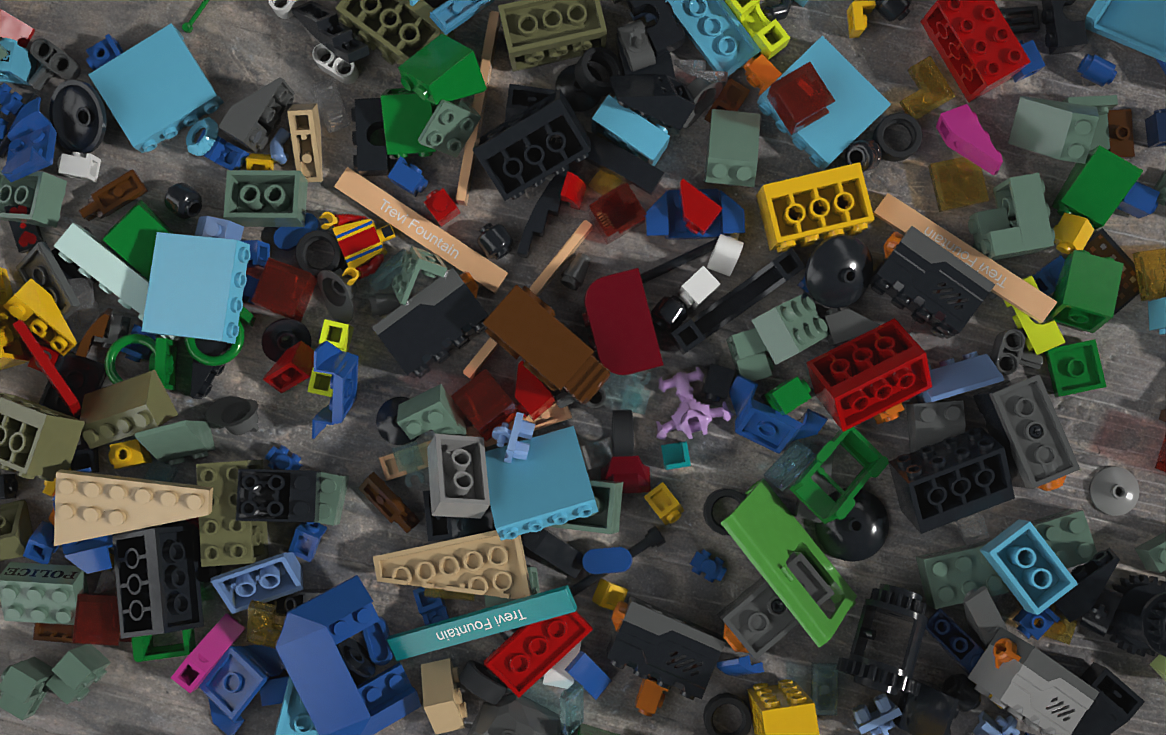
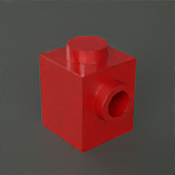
(441, 206)

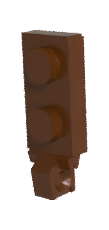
(114, 196)
(388, 502)

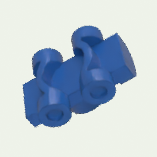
(10, 102)
(279, 459)
(713, 569)

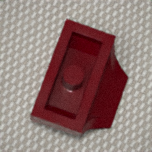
(629, 471)

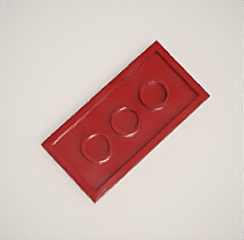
(47, 367)
(536, 650)

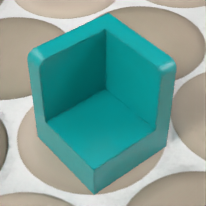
(675, 455)

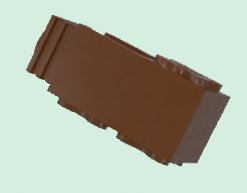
(551, 351)

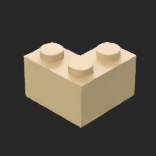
(442, 697)

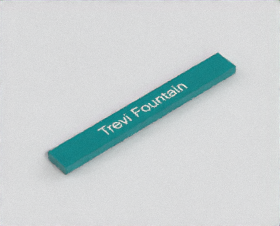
(483, 623)

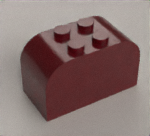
(621, 323)

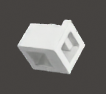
(79, 166)

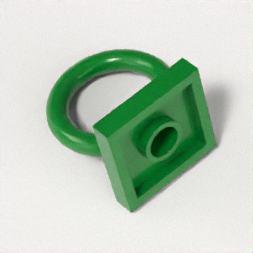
(246, 318)
(162, 359)

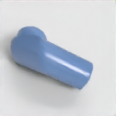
(276, 146)

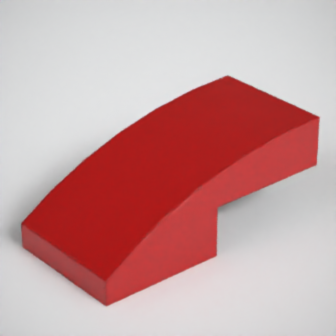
(573, 190)

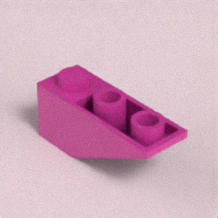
(966, 136)
(207, 653)

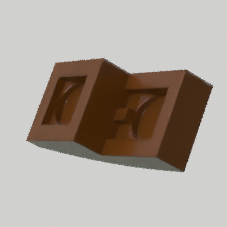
(730, 98)
(97, 328)

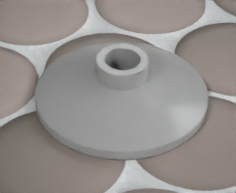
(1103, 491)

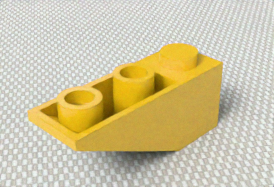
(42, 316)

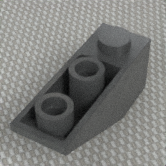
(982, 615)

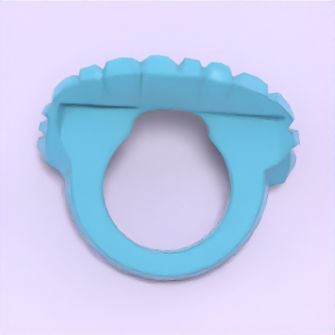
(208, 139)

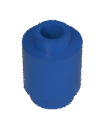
(1097, 70)

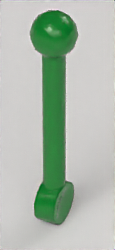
(187, 26)

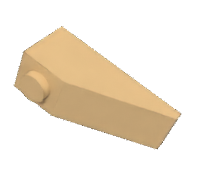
(306, 140)

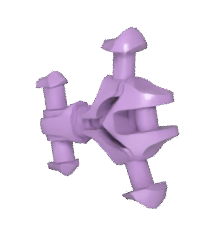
(691, 414)

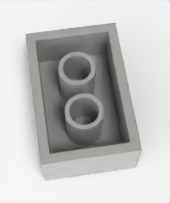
(458, 476)

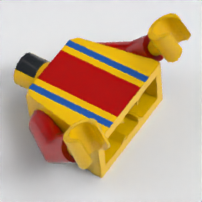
(359, 243)

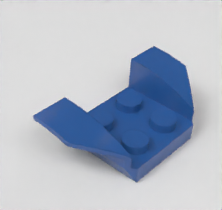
(31, 143)
(666, 217)
(344, 380)
(766, 425)
(89, 554)
(237, 681)

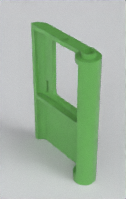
(768, 538)

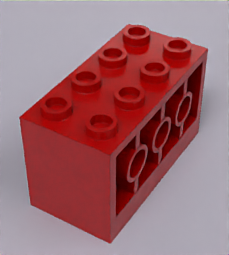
(975, 44)
(869, 374)

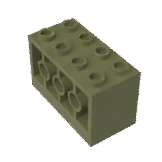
(391, 26)
(551, 30)
(36, 438)
(221, 536)

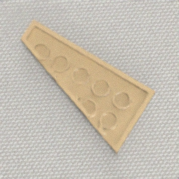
(109, 504)
(466, 565)

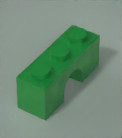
(787, 395)

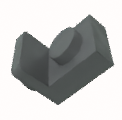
(116, 328)

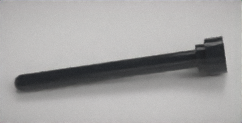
(678, 261)
(652, 538)

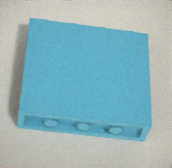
(1131, 23)
(155, 89)
(854, 108)
(196, 287)
(543, 488)

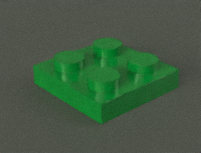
(1075, 368)

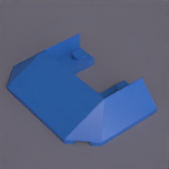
(320, 674)

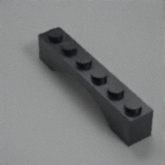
(737, 301)

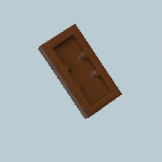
(1121, 133)
(53, 632)

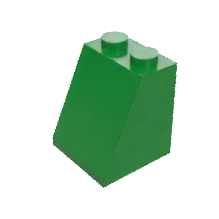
(442, 71)
(404, 121)
(1097, 186)
(135, 237)
(1086, 291)

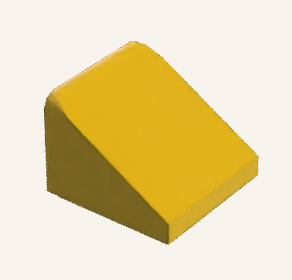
(259, 162)
(608, 594)

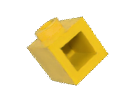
(1072, 233)
(128, 454)

